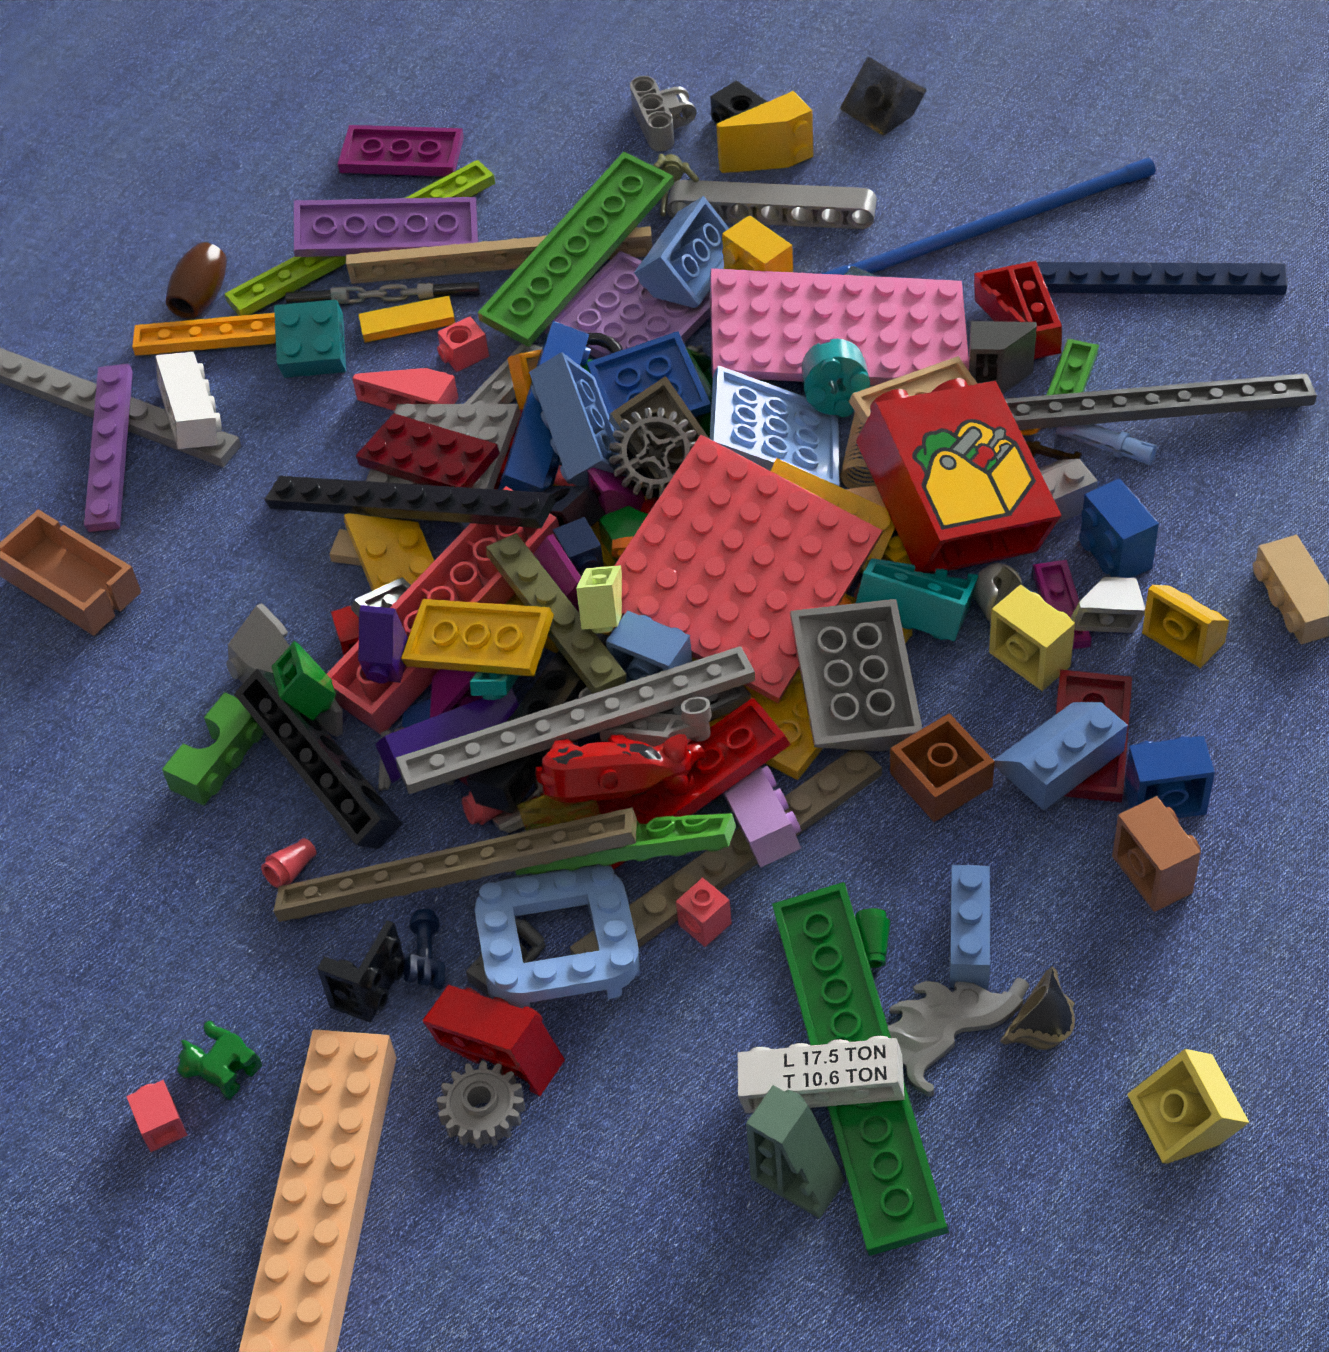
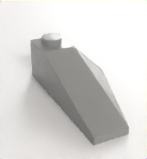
(259, 646)

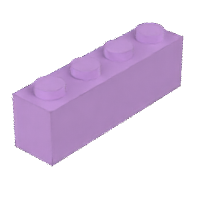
(763, 816)

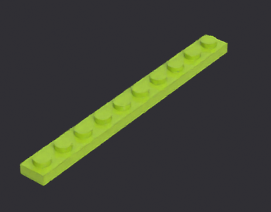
(302, 270)

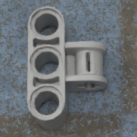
(660, 111)

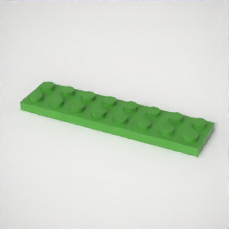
(575, 249)

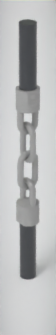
(423, 290)

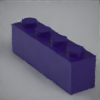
(442, 728)

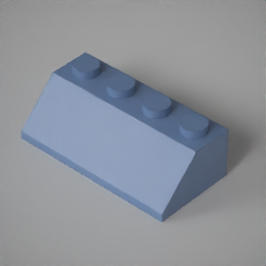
(683, 256)
(575, 418)

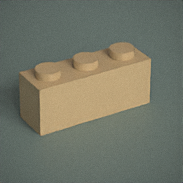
(1295, 587)

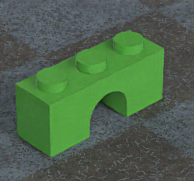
(201, 772)

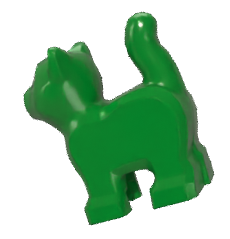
(220, 1062)

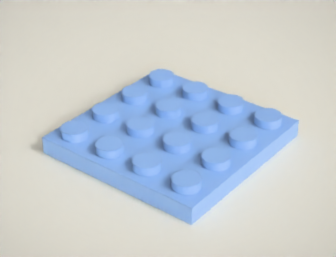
(773, 424)

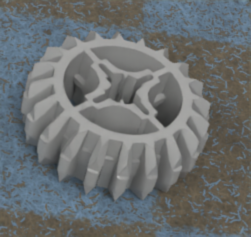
(670, 444)

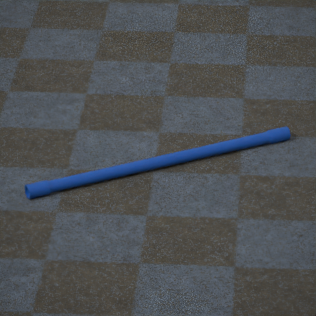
(1127, 174)

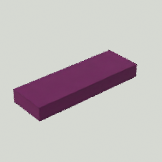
(1058, 590)

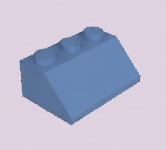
(1064, 751)

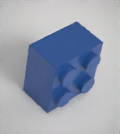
(1118, 530)
(1174, 771)

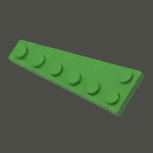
(658, 838)

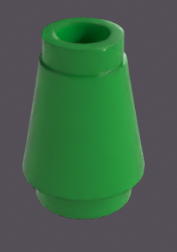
(874, 931)

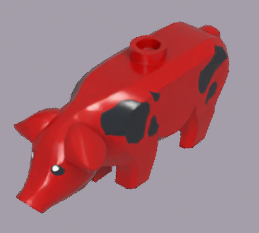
(615, 768)

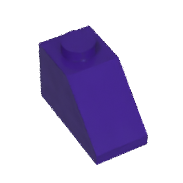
(381, 644)

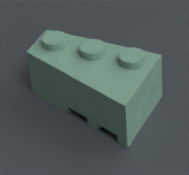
(791, 1152)

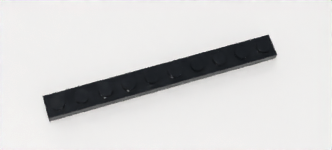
(411, 501)

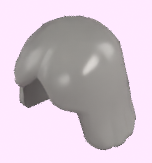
(994, 585)

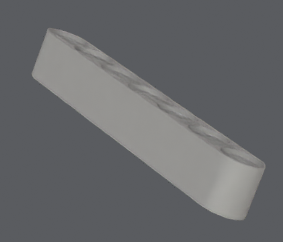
(779, 203)

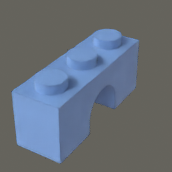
(970, 925)

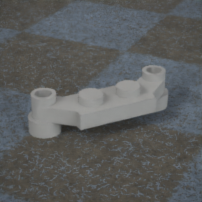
(660, 726)

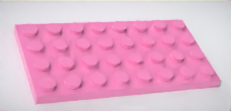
(773, 318)

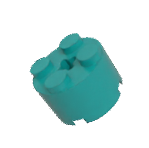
(832, 375)

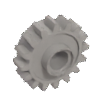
(475, 1087)

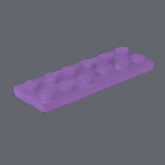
(381, 224)

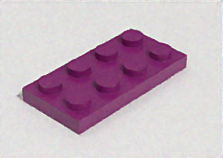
(400, 150)

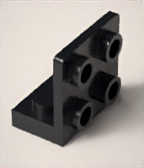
(364, 989)

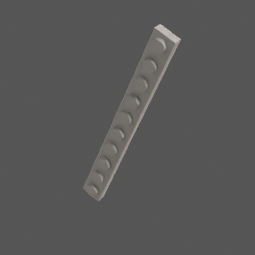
(80, 395)
(574, 719)

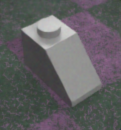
(1110, 606)

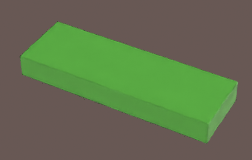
(1074, 367)

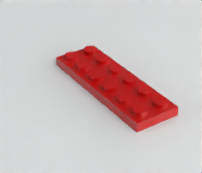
(732, 752)

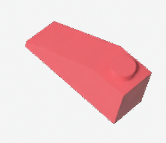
(405, 387)

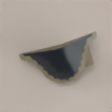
(1044, 1017)

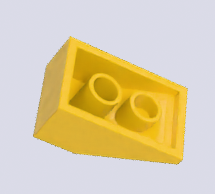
(766, 136)

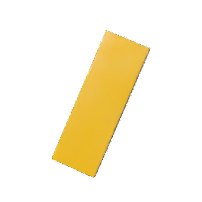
(406, 319)

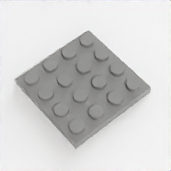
(484, 421)

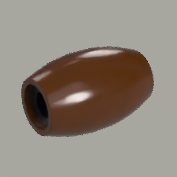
(196, 280)

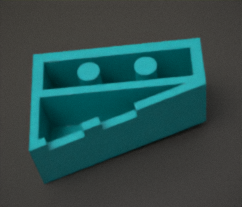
(923, 599)

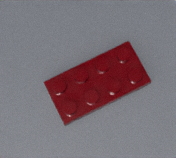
(427, 453)
(1115, 694)

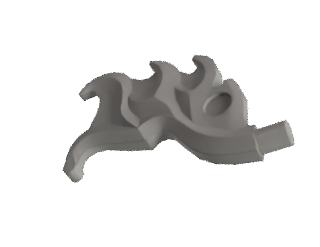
(933, 1022)

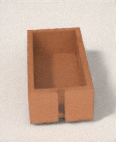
(67, 572)

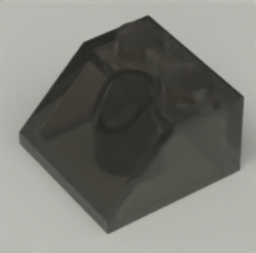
(882, 97)

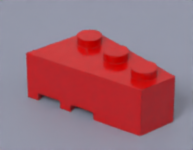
(497, 1033)

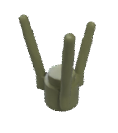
(673, 165)

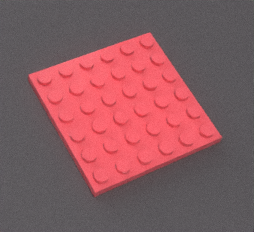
(738, 553)

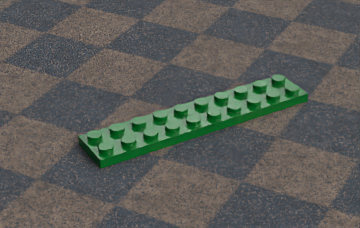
(875, 1139)

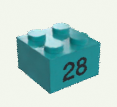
(310, 338)

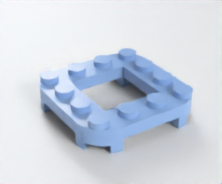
(563, 976)

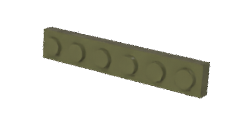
(537, 588)

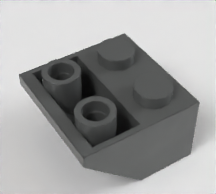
(1002, 352)

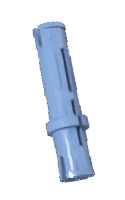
(1118, 443)

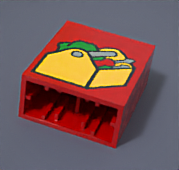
(956, 476)

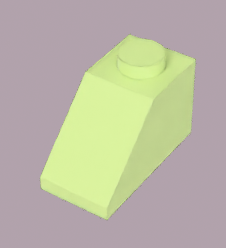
(600, 598)

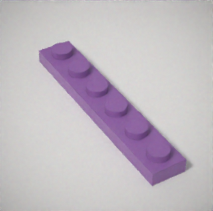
(108, 448)

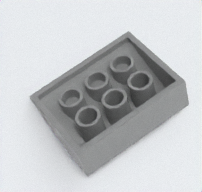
(856, 675)

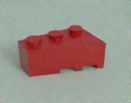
(1021, 295)

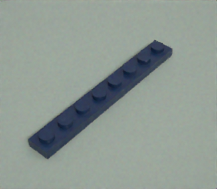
(1164, 278)

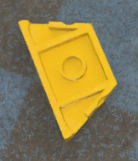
(388, 548)

